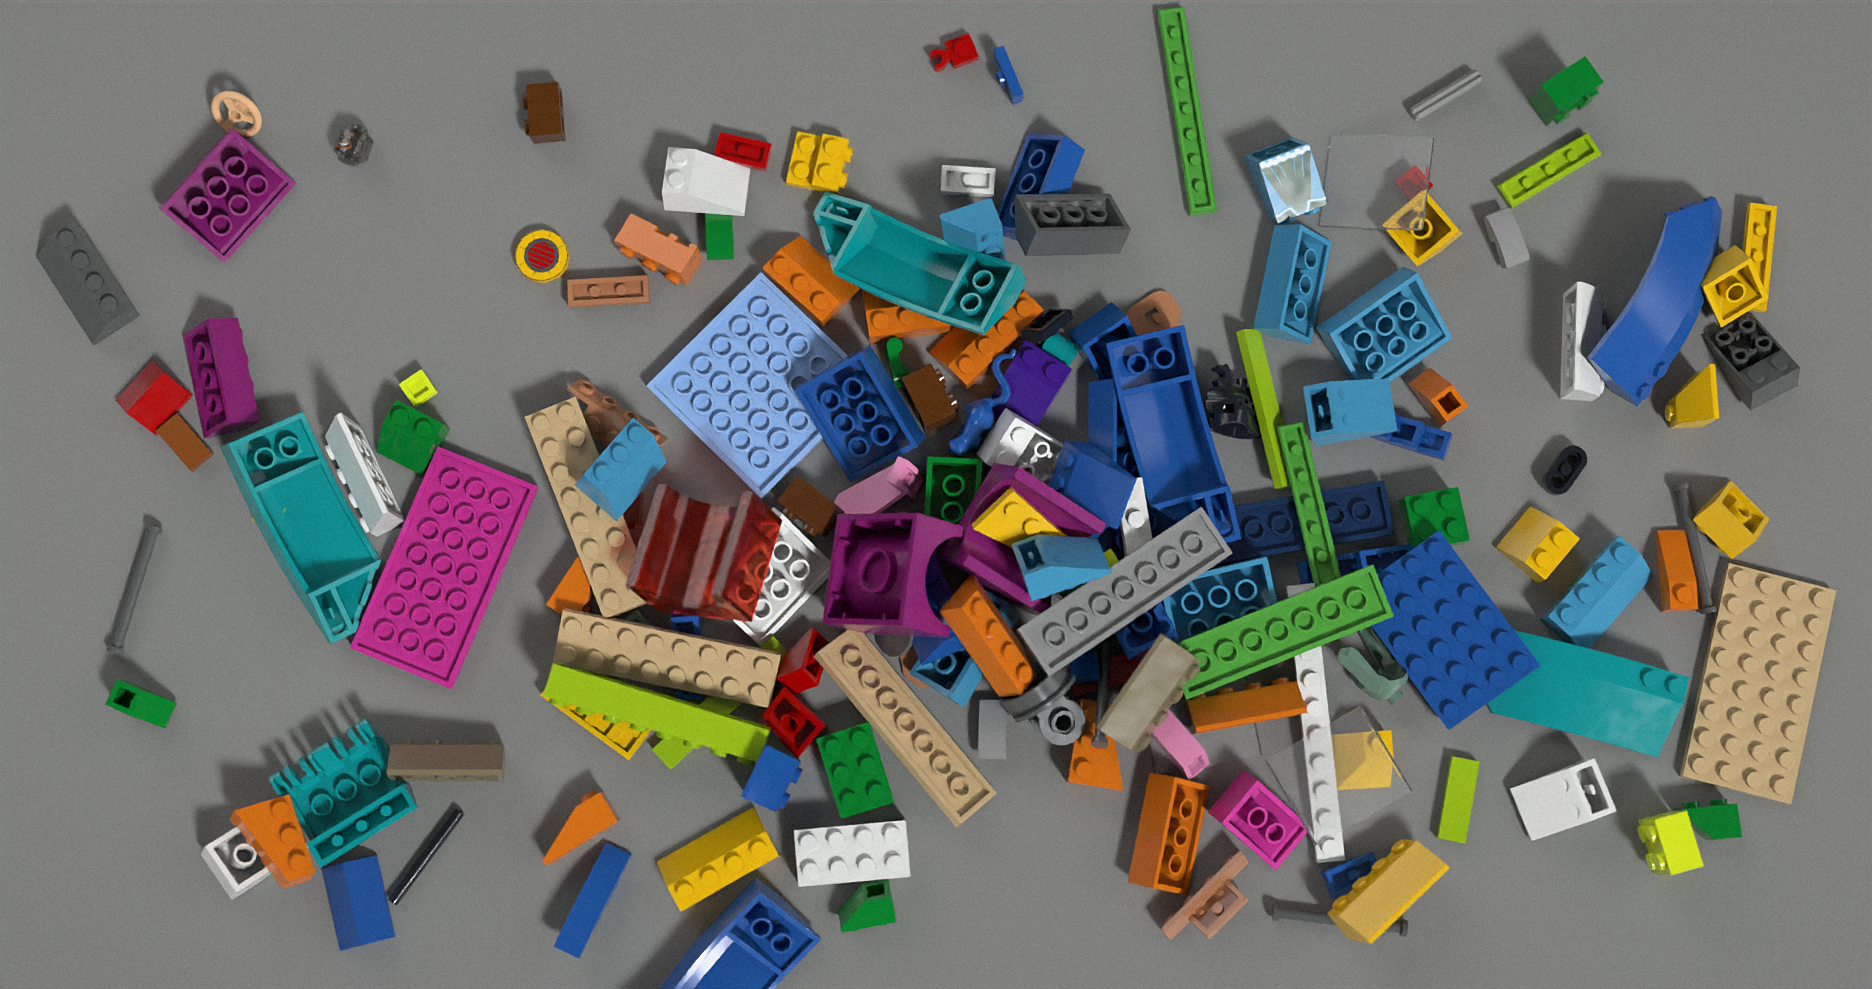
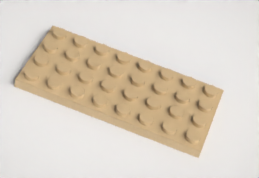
(1758, 683)

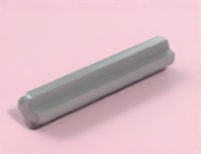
(1445, 95)

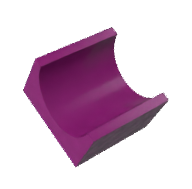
(995, 562)
(881, 573)

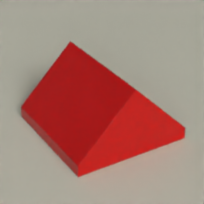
(153, 397)
(792, 722)

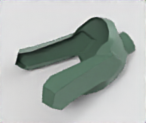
(1378, 683)

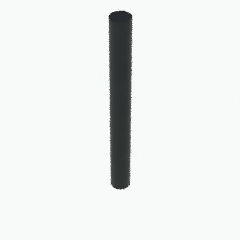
(426, 857)

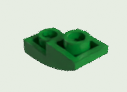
(719, 236)

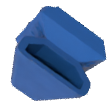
(1144, 630)

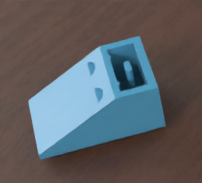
(1349, 410)
(1058, 563)

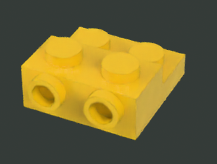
(819, 162)

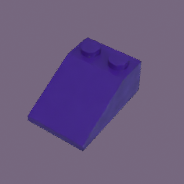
(1034, 383)

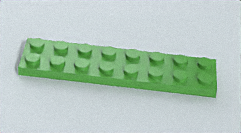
(1286, 629)

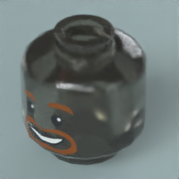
(353, 145)

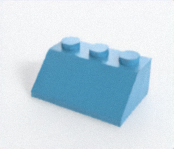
(975, 228)
(623, 470)

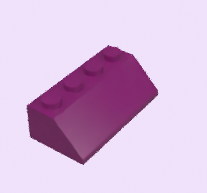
(221, 377)

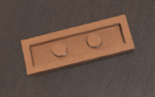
(608, 291)

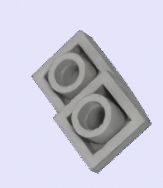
(1506, 234)
(992, 730)

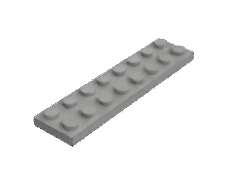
(1126, 593)

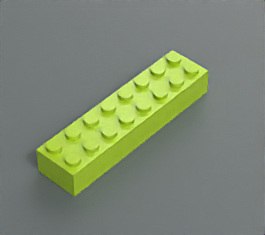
(656, 711)

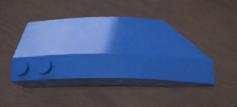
(1663, 306)
(1170, 428)

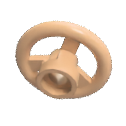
(240, 110)

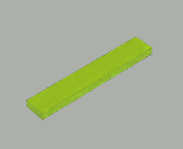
(1264, 402)
(674, 751)

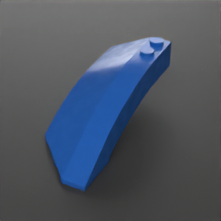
(746, 945)

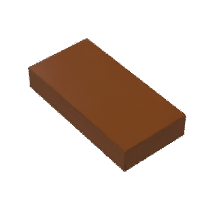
(184, 442)

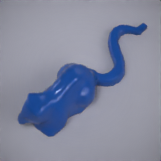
(980, 414)

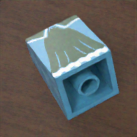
(1287, 180)

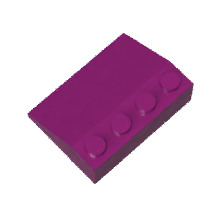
(227, 195)

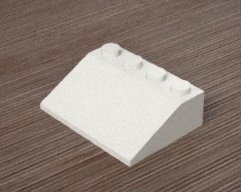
(363, 475)
(791, 579)

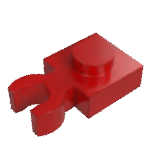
(958, 51)

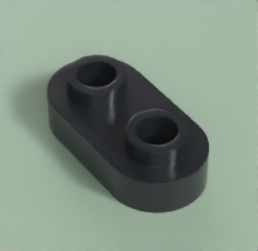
(1564, 471)

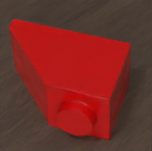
(799, 667)

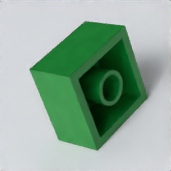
(1566, 92)
(1431, 512)

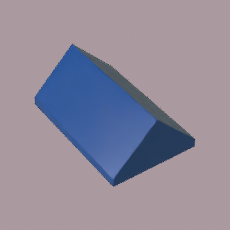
(358, 902)

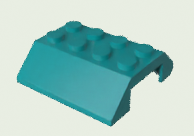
(345, 793)

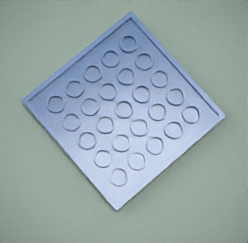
(740, 384)

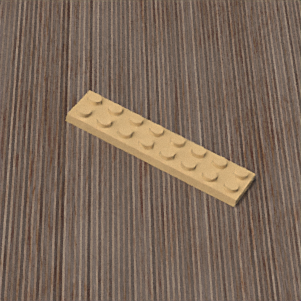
(601, 541)
(667, 658)
(905, 725)

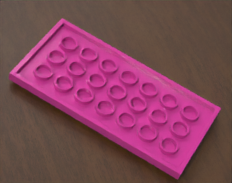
(444, 568)

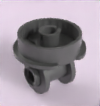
(1049, 707)

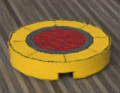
(542, 256)

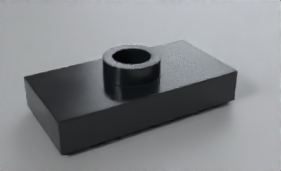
(1046, 324)

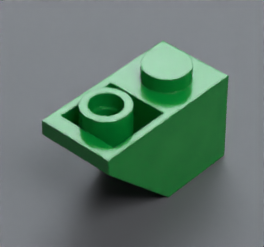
(141, 703)
(1714, 821)
(868, 907)

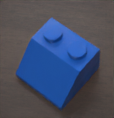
(1092, 334)

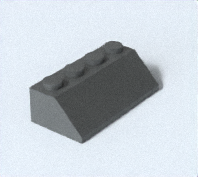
(1069, 224)
(86, 283)

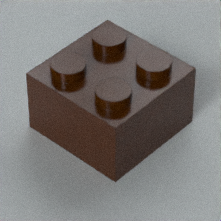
(929, 399)

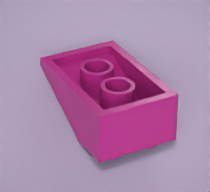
(1258, 819)

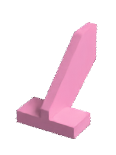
(882, 489)

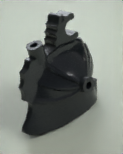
(1231, 406)

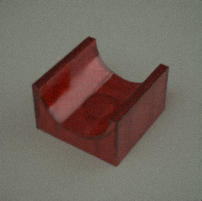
(704, 555)

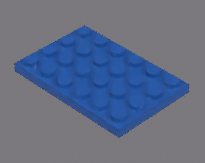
(1449, 632)

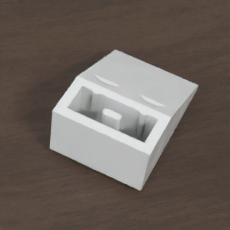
(1022, 445)
(1563, 799)

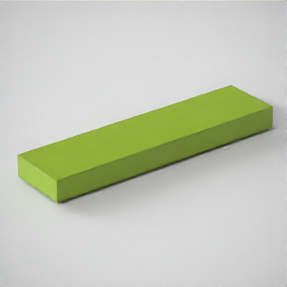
(1548, 170)

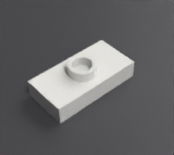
(967, 181)

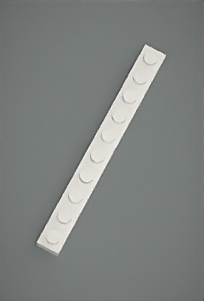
(1311, 682)

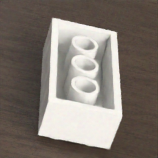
(852, 853)

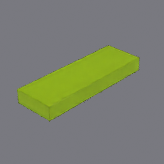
(1457, 799)

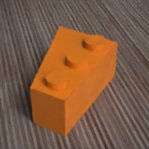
(658, 250)
(1093, 765)
(277, 839)

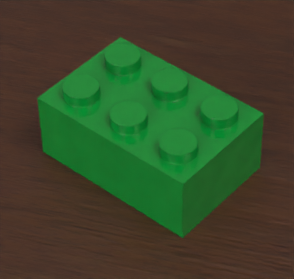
(951, 487)
(855, 770)

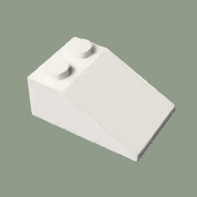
(704, 183)
(234, 863)

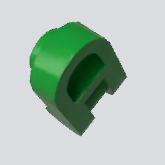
(896, 368)

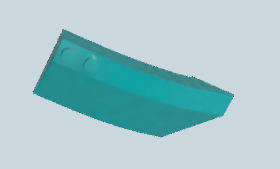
(916, 267)
(317, 534)

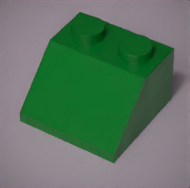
(410, 437)

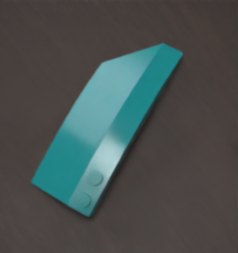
(1595, 696)

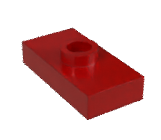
(743, 151)

